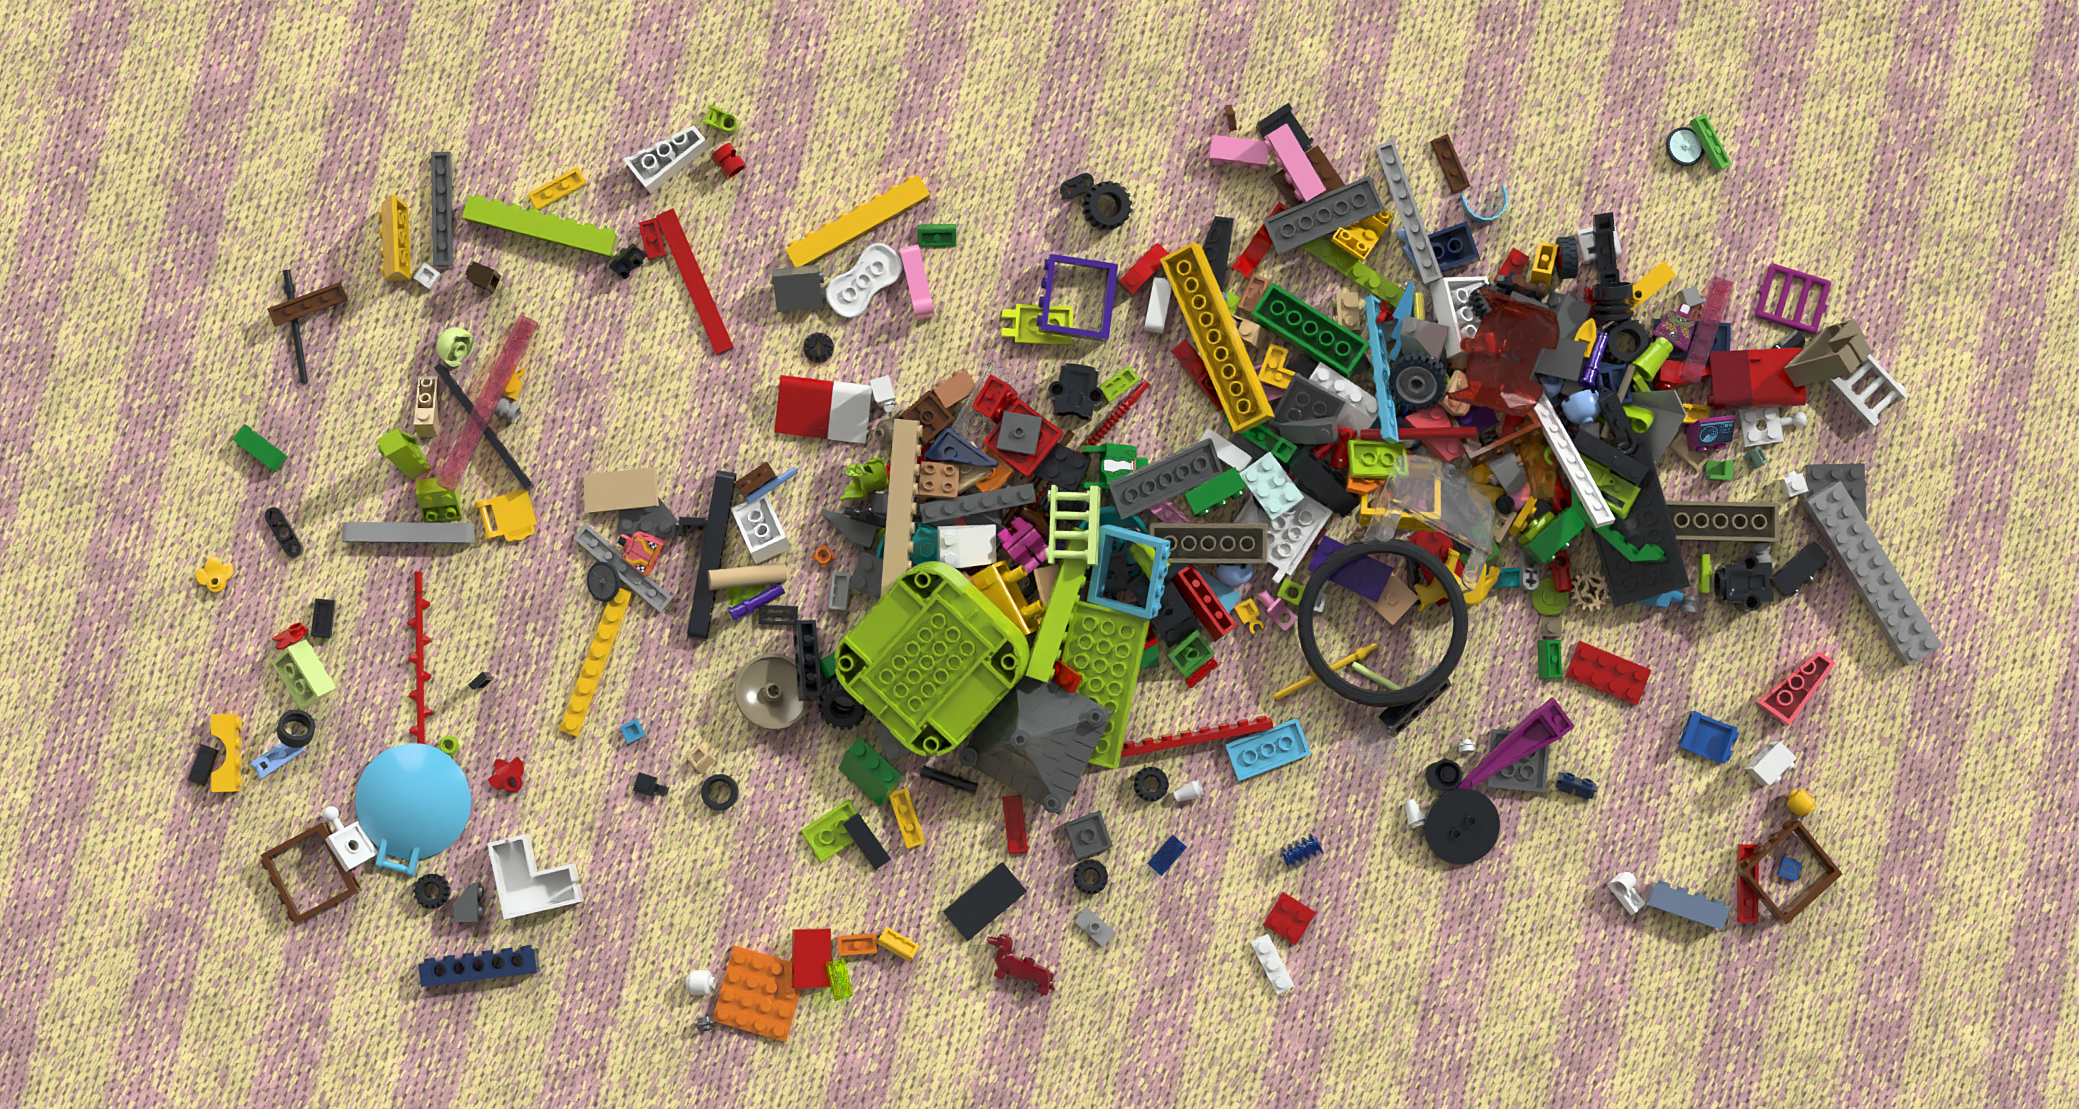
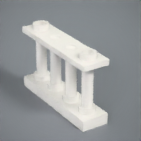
(1856, 402)

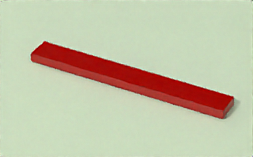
(694, 281)

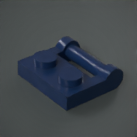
(1614, 378)

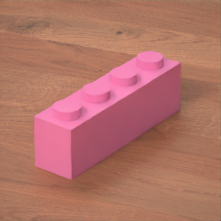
(1294, 163)

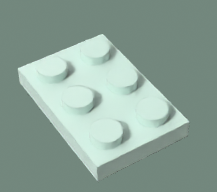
(1271, 486)

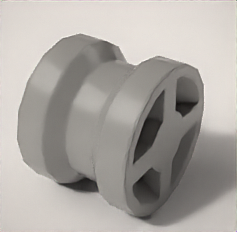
(1690, 604)

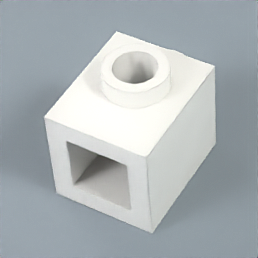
(1793, 484)

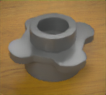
(705, 1023)

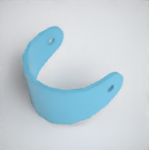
(1473, 217)

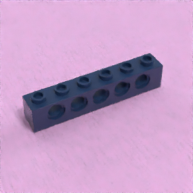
(430, 977)

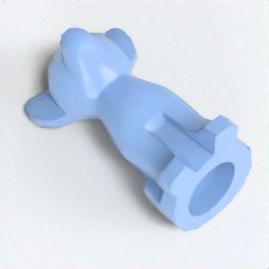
(1552, 387)

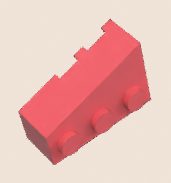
(1435, 417)

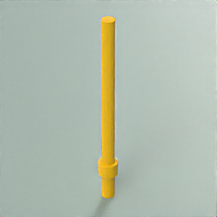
(1359, 653)

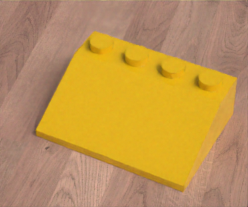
(395, 240)

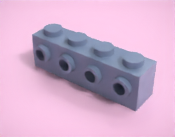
(1687, 905)

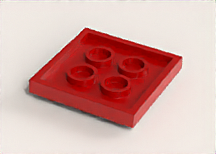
(1026, 464)

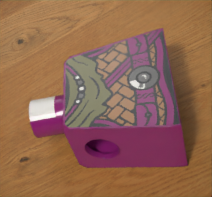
(1676, 328)

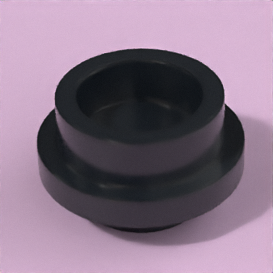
(1505, 504)

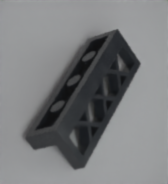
(1399, 717)

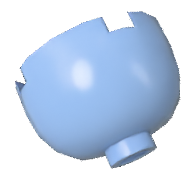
(1582, 407)
(1234, 573)

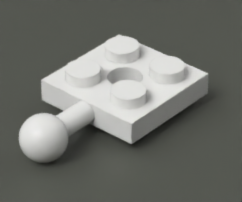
(1773, 430)
(352, 834)

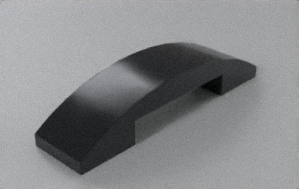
(1604, 247)

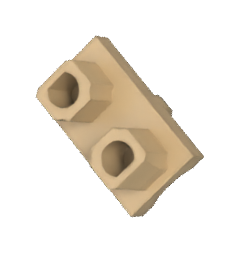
(1502, 535)

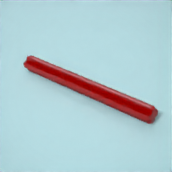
(1423, 433)

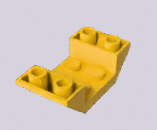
(1362, 236)

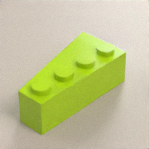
(404, 453)

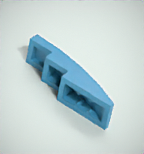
(1403, 309)

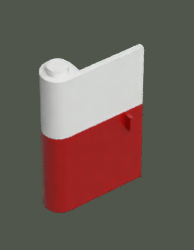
(823, 409)

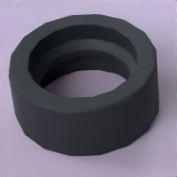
(291, 740)
(705, 792)

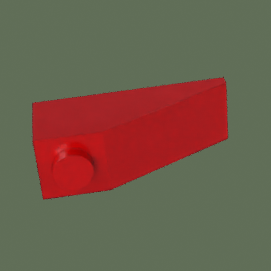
(1143, 270)
(1669, 376)

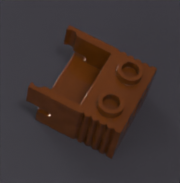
(932, 416)

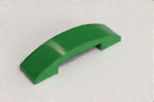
(1269, 442)

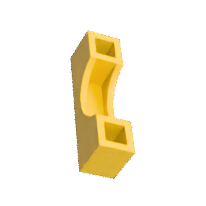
(228, 776)

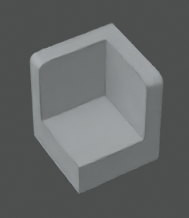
(1690, 297)

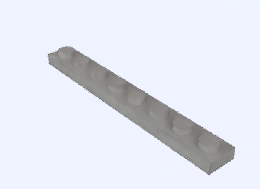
(1409, 212)

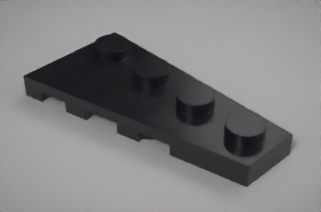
(1218, 247)

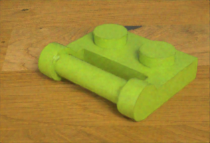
(1623, 491)

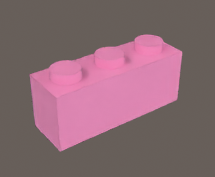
(1238, 152)

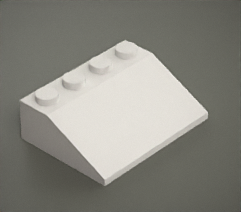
(1453, 310)
(1360, 407)

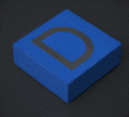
(1789, 868)

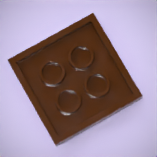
(1322, 167)

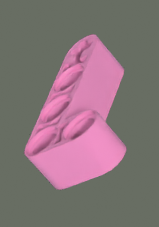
(917, 282)

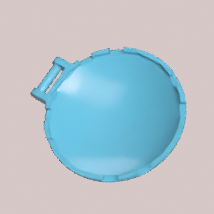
(412, 804)

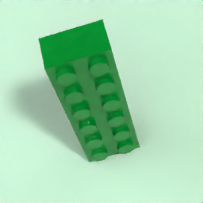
(1309, 331)

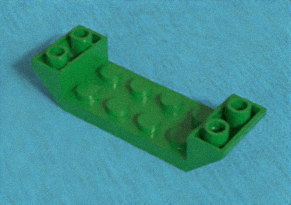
(1646, 554)

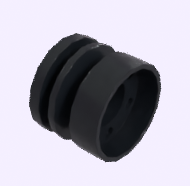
(1613, 301)

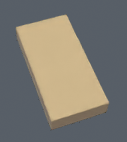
(1693, 459)

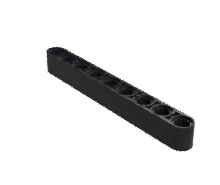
(711, 552)

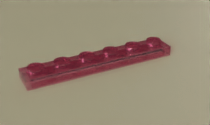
(1706, 330)

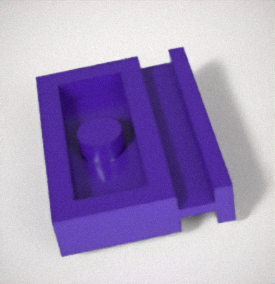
(1478, 417)

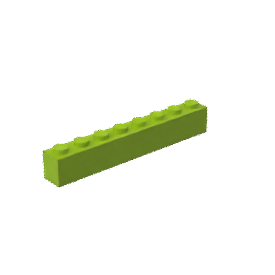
(540, 226)
(1058, 613)

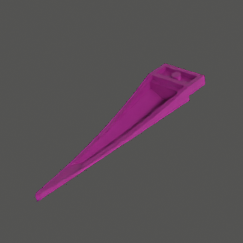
(1533, 733)

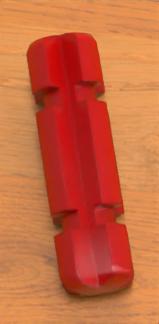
(1201, 673)

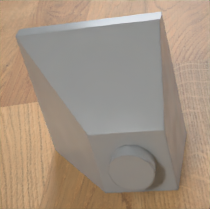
(1422, 336)

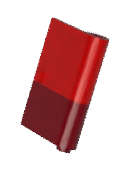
(1753, 379)

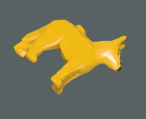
(1435, 591)

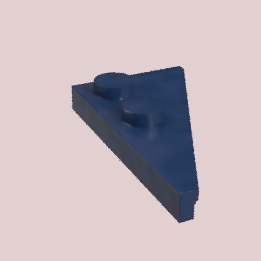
(955, 449)

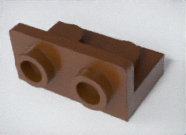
(756, 479)

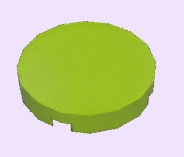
(1544, 598)

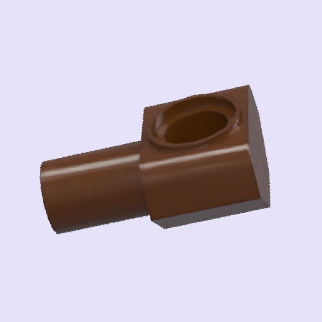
(1039, 520)

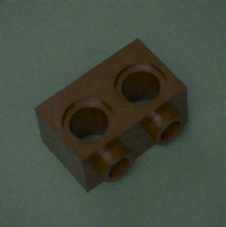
(483, 276)

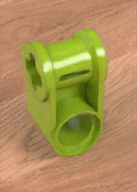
(718, 118)

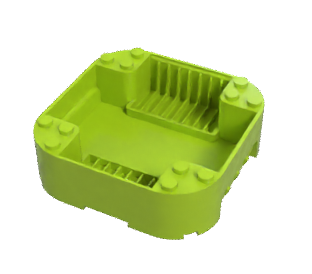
(932, 658)

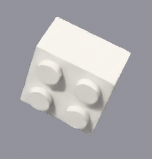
(1771, 763)

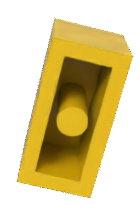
(1544, 263)

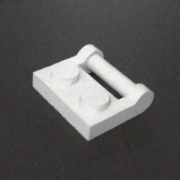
(1585, 241)

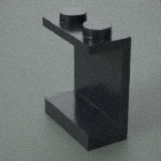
(1278, 119)

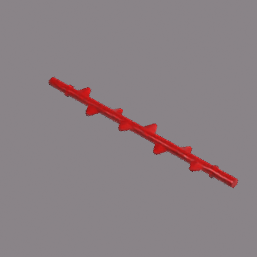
(418, 659)

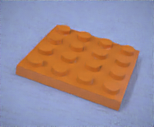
(757, 994)

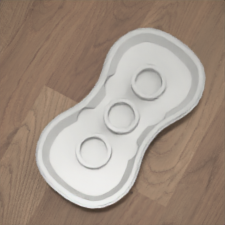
(852, 291)

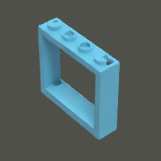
(1159, 571)

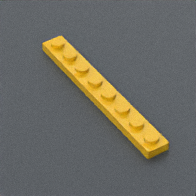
(595, 663)

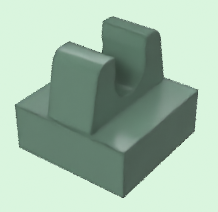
(1758, 457)

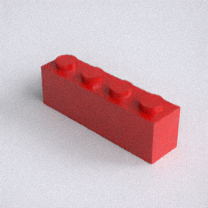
(1203, 602)

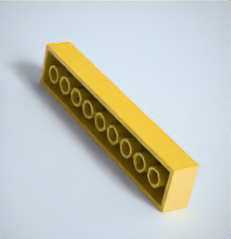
(1217, 338)

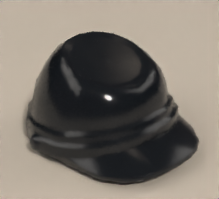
(1444, 774)

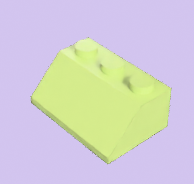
(303, 674)

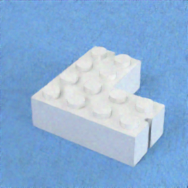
(524, 888)

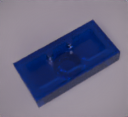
(1166, 855)

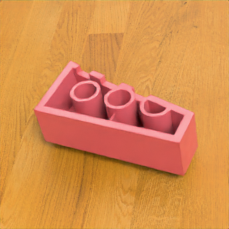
(1793, 692)

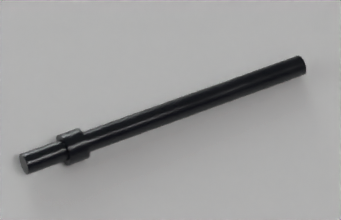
(289, 290)

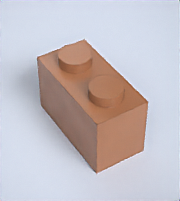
(955, 389)

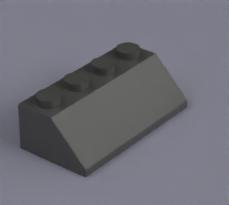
(1570, 313)

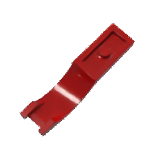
(1257, 247)

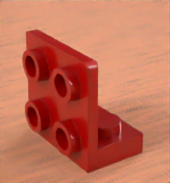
(995, 398)

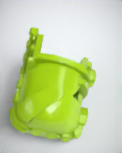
(865, 478)

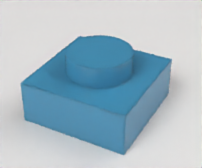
(632, 731)

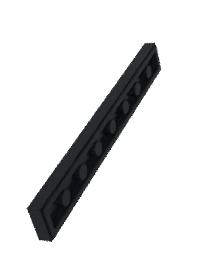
(489, 433)

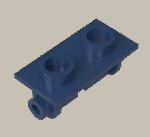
(1584, 787)

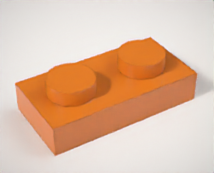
(857, 944)

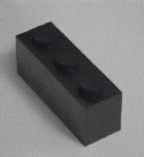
(1799, 569)

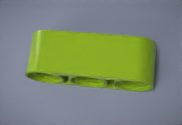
(1639, 418)

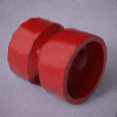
(727, 159)

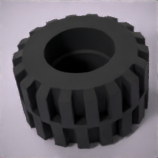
(1122, 205)
(1636, 330)
(1064, 505)
(836, 716)

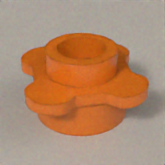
(828, 556)

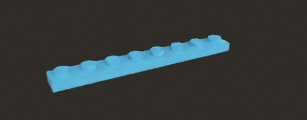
(1382, 371)

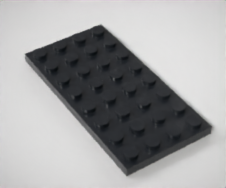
(1645, 524)

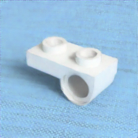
(1622, 887)

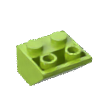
(437, 502)

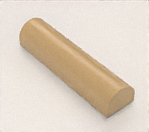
(747, 576)

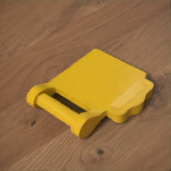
(512, 514)

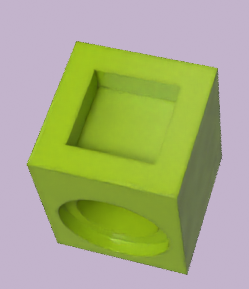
(1282, 592)

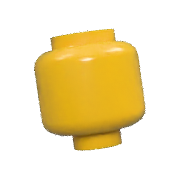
(1800, 802)

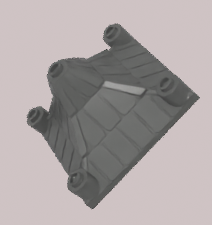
(1038, 741)

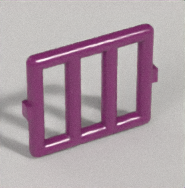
(1777, 317)

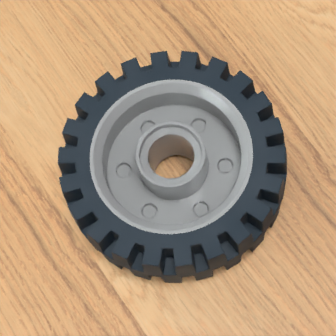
(1416, 394)

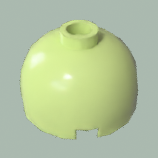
(454, 344)

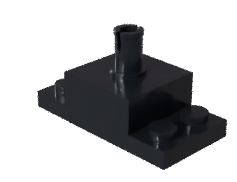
(1174, 618)

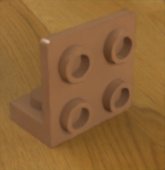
(938, 481)

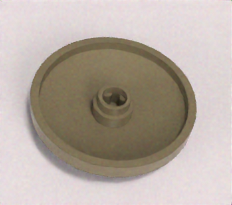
(769, 692)

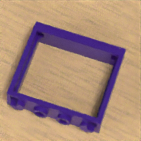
(1044, 301)

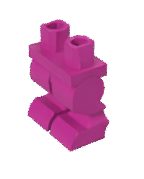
(1019, 542)

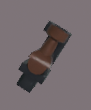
(1519, 285)

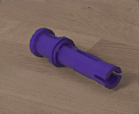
(1592, 368)
(748, 606)

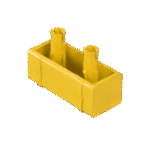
(1000, 587)

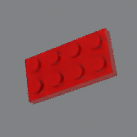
(1438, 545)
(1608, 673)

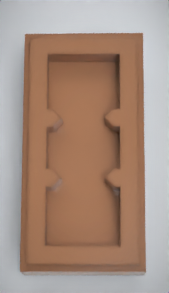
(1253, 293)

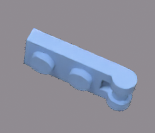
(275, 759)

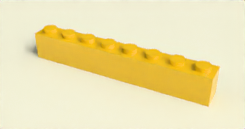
(858, 222)

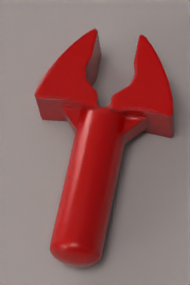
(1385, 314)

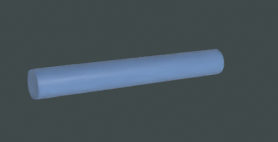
(771, 485)

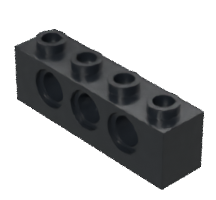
(807, 660)

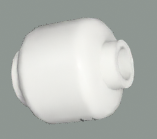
(700, 982)

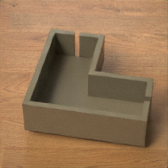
(1829, 355)

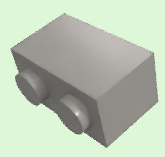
(1507, 472)

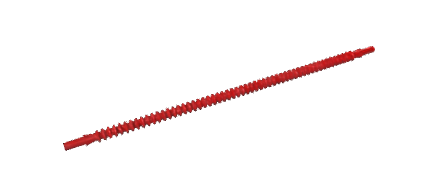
(1132, 398)

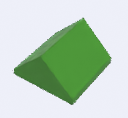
(1191, 654)

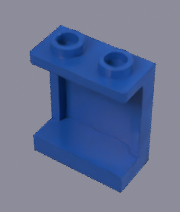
(1708, 737)

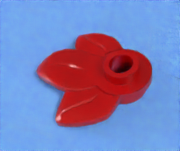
(290, 636)
(505, 773)

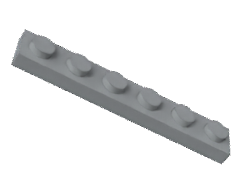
(631, 576)

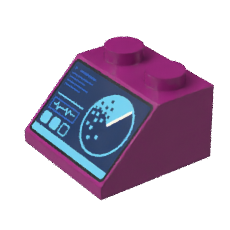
(1710, 433)

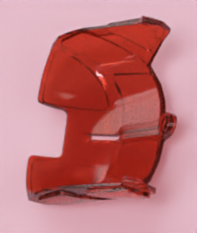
(1514, 330)

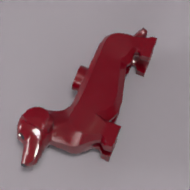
(1019, 968)

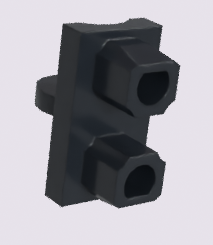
(628, 260)

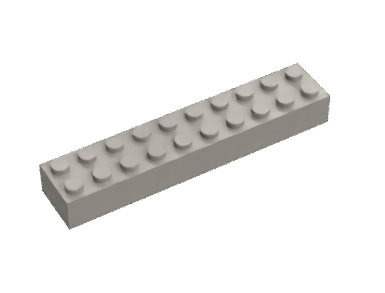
(1871, 573)

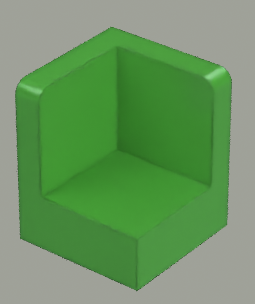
(1719, 470)

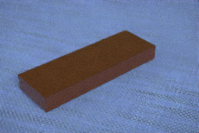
(1450, 163)

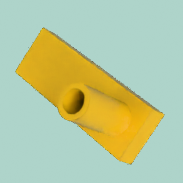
(1650, 284)

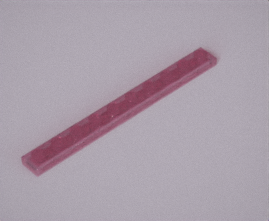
(486, 403)

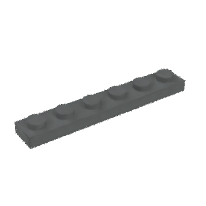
(442, 208)
(977, 503)

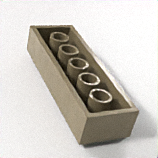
(1725, 521)
(1214, 541)

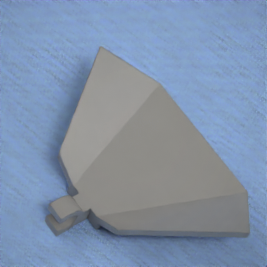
(1668, 417)

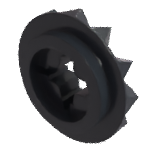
(826, 352)

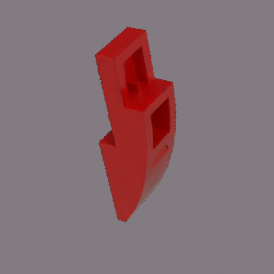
(1196, 369)

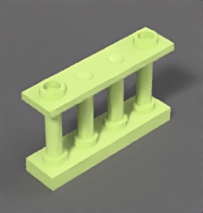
(1091, 516)

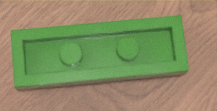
(1710, 142)

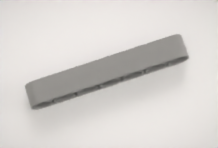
(407, 532)

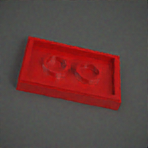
(809, 957)

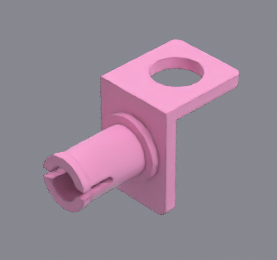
(1276, 609)

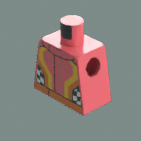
(642, 551)

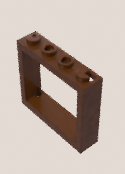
(1502, 445)
(1808, 895)
(284, 896)

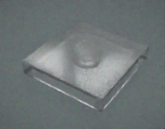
(1373, 745)

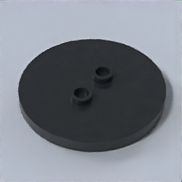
(1461, 826)

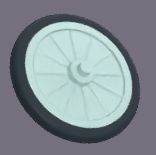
(1684, 146)

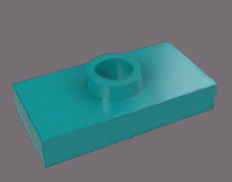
(1507, 578)

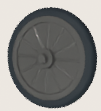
(603, 581)

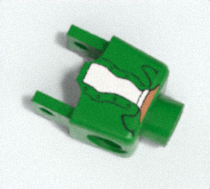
(1114, 462)

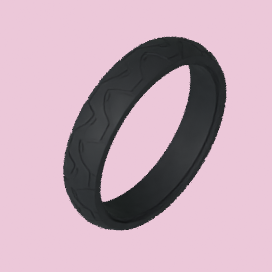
(1383, 698)

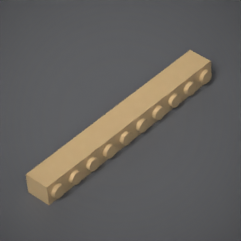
(901, 501)

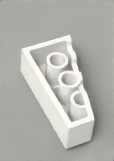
(666, 158)

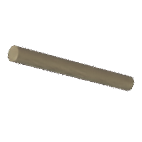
(1621, 393)

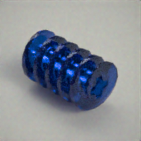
(1301, 850)

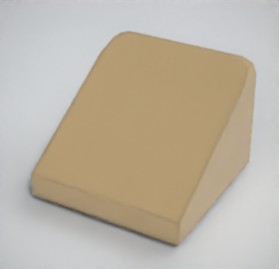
(700, 758)

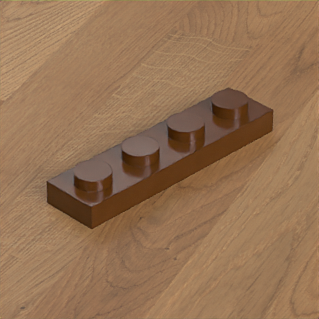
(307, 304)

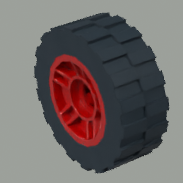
(1567, 257)

